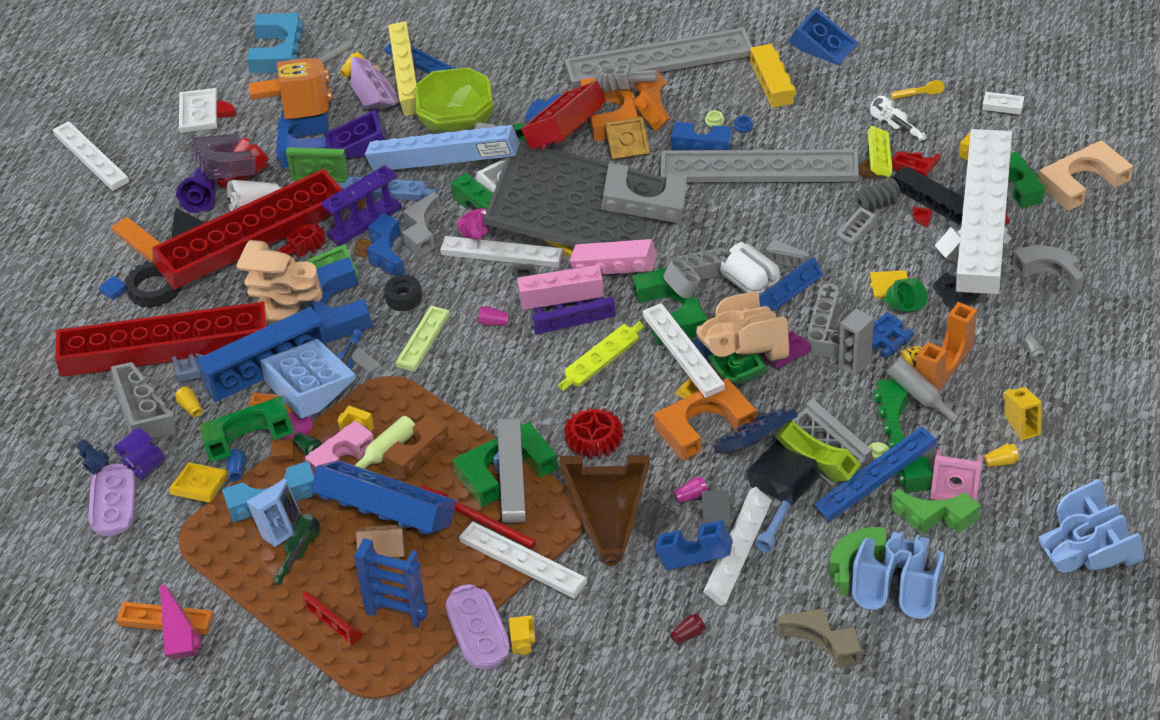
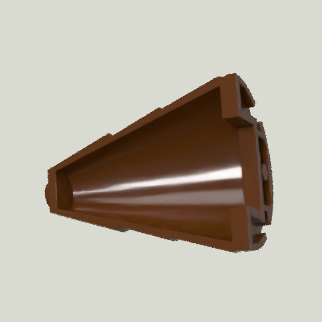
(607, 501)

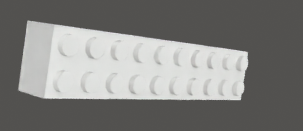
(984, 212)

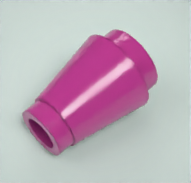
(492, 317)
(691, 490)

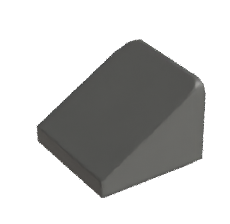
(523, 270)

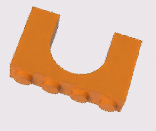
(621, 97)
(940, 362)
(674, 425)

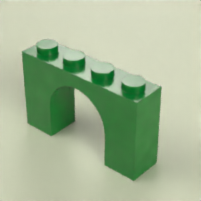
(653, 286)
(220, 432)
(473, 465)

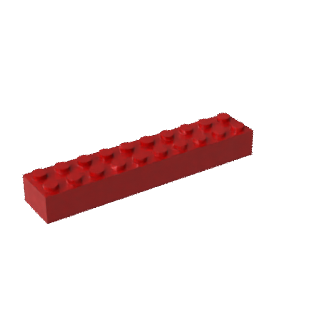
(225, 237)
(155, 338)

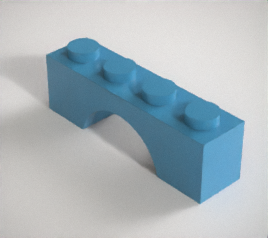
(298, 477)

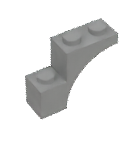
(416, 217)

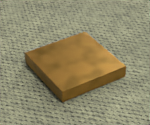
(627, 138)

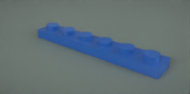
(875, 474)

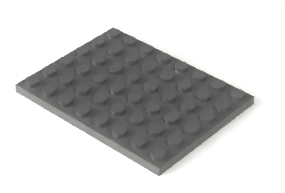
(561, 199)

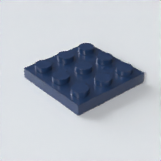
(750, 432)

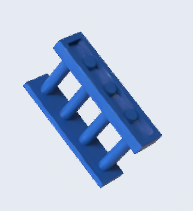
(373, 588)

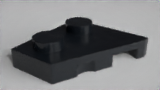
(946, 288)

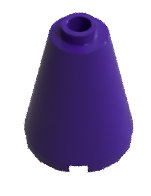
(196, 192)

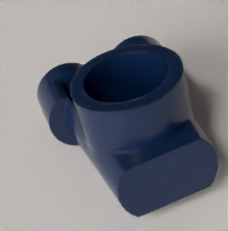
(94, 459)

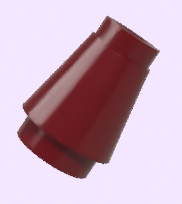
(688, 629)

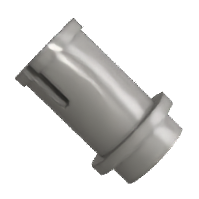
(1036, 352)

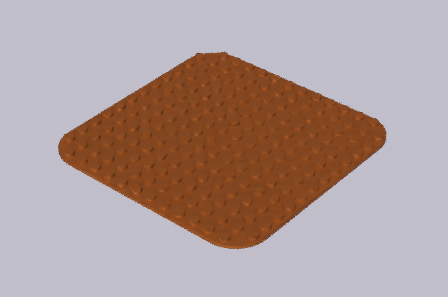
(392, 650)

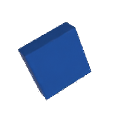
(112, 288)

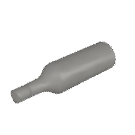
(918, 386)

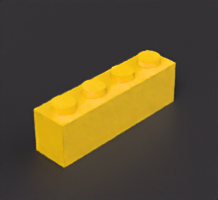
(772, 75)

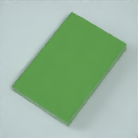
(307, 161)

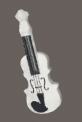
(883, 109)

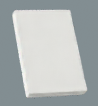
(197, 110)

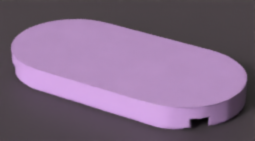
(112, 500)
(477, 627)

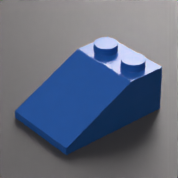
(822, 38)

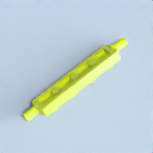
(601, 355)

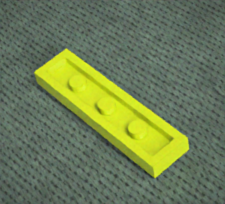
(879, 151)

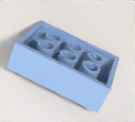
(306, 377)

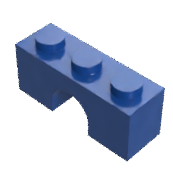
(685, 139)
(712, 544)

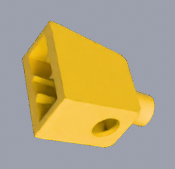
(1023, 412)

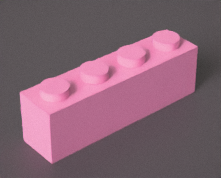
(616, 256)
(560, 287)

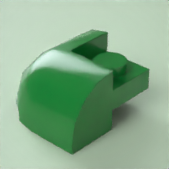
(738, 367)

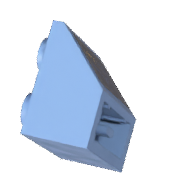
(275, 512)

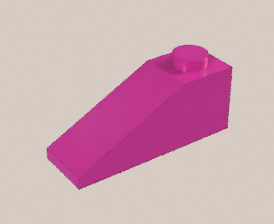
(178, 631)

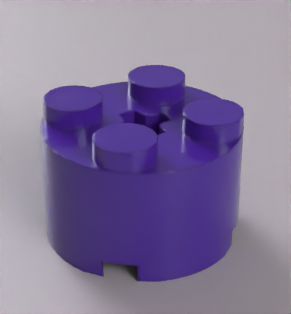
(139, 453)

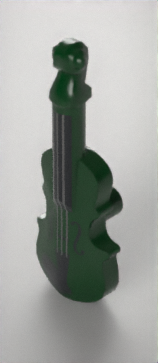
(305, 532)

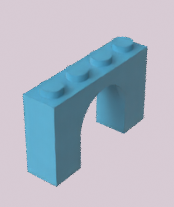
(280, 26)

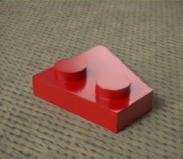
(915, 161)

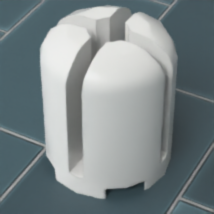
(749, 269)

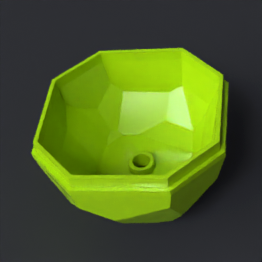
(453, 100)

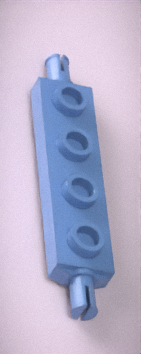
(398, 189)

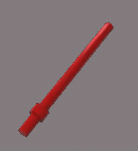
(487, 521)

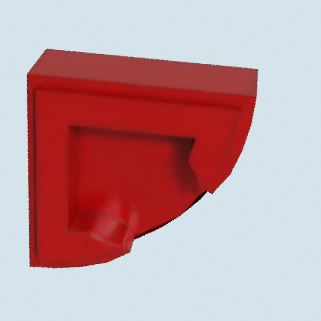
(224, 109)
(922, 215)

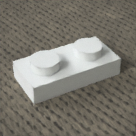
(1003, 103)

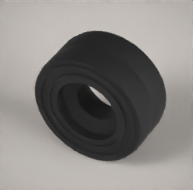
(403, 302)

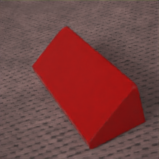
(332, 618)

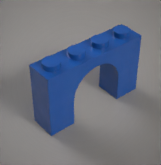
(291, 129)
(342, 320)

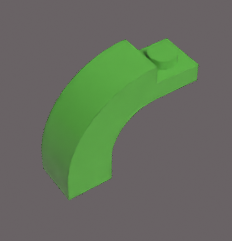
(845, 552)

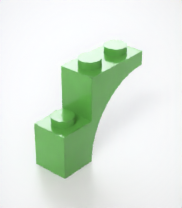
(924, 514)

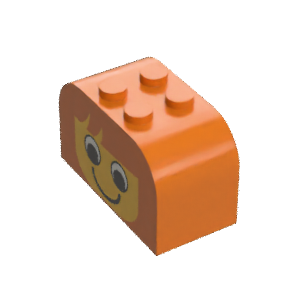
(304, 87)

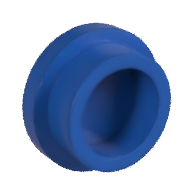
(743, 124)

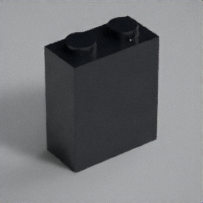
(783, 473)

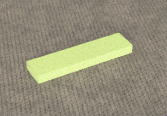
(422, 338)

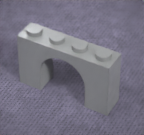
(620, 199)

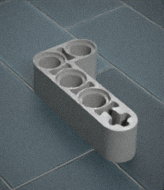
(688, 270)
(820, 336)

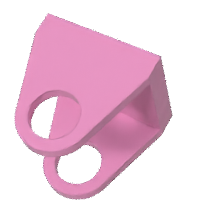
(948, 467)

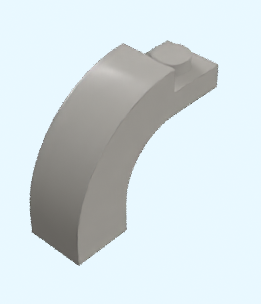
(1049, 260)

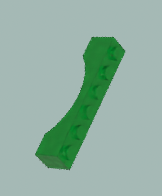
(892, 403)

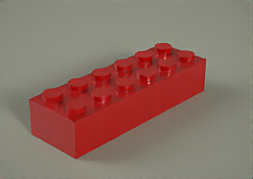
(564, 115)

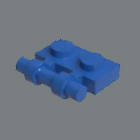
(884, 329)

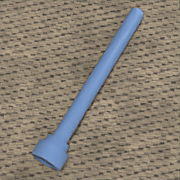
(766, 540)

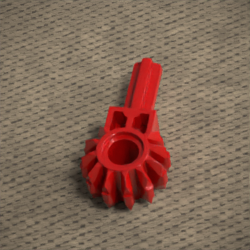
(304, 239)

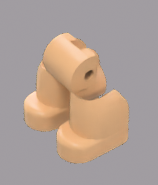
(278, 280)
(745, 329)

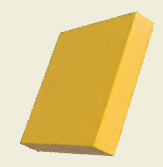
(199, 482)

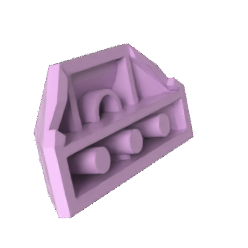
(371, 85)

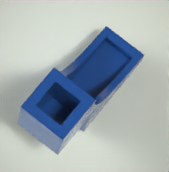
(383, 235)

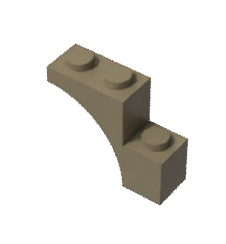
(814, 626)

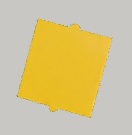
(883, 280)

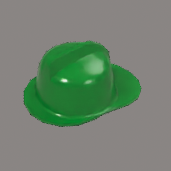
(906, 295)

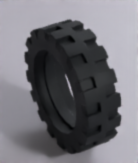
(152, 298)

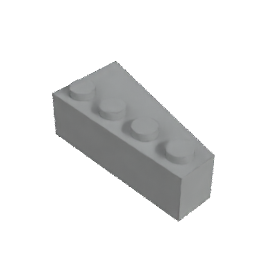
(140, 402)

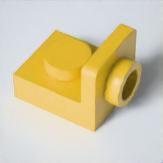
(352, 414)

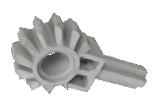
(620, 76)

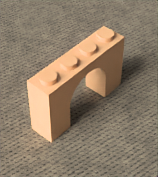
(1094, 158)

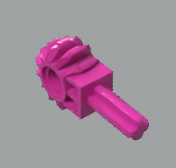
(472, 224)

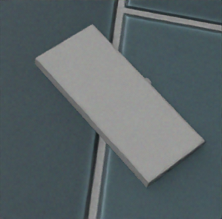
(364, 360)

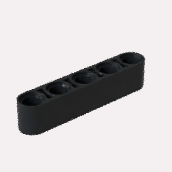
(930, 194)

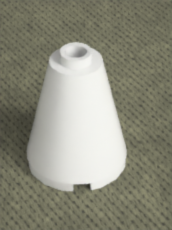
(247, 191)

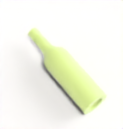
(399, 431)

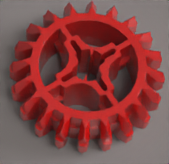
(593, 433)

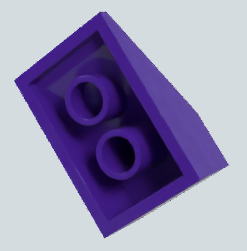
(357, 134)

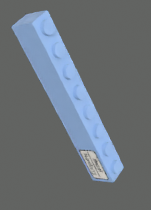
(443, 148)

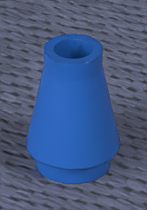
(235, 464)

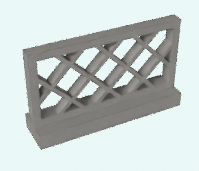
(837, 431)

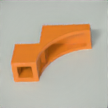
(650, 102)

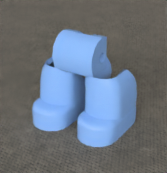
(1082, 514)
(917, 587)

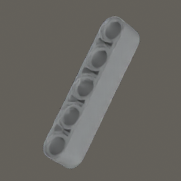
(511, 470)

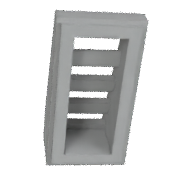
(861, 214)
(782, 254)

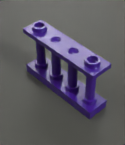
(349, 196)
(573, 315)

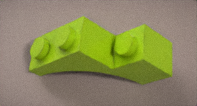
(835, 462)

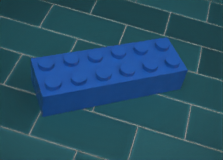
(239, 362)
(383, 496)

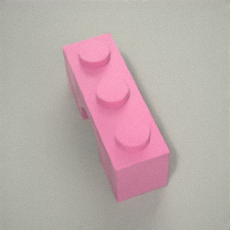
(349, 441)

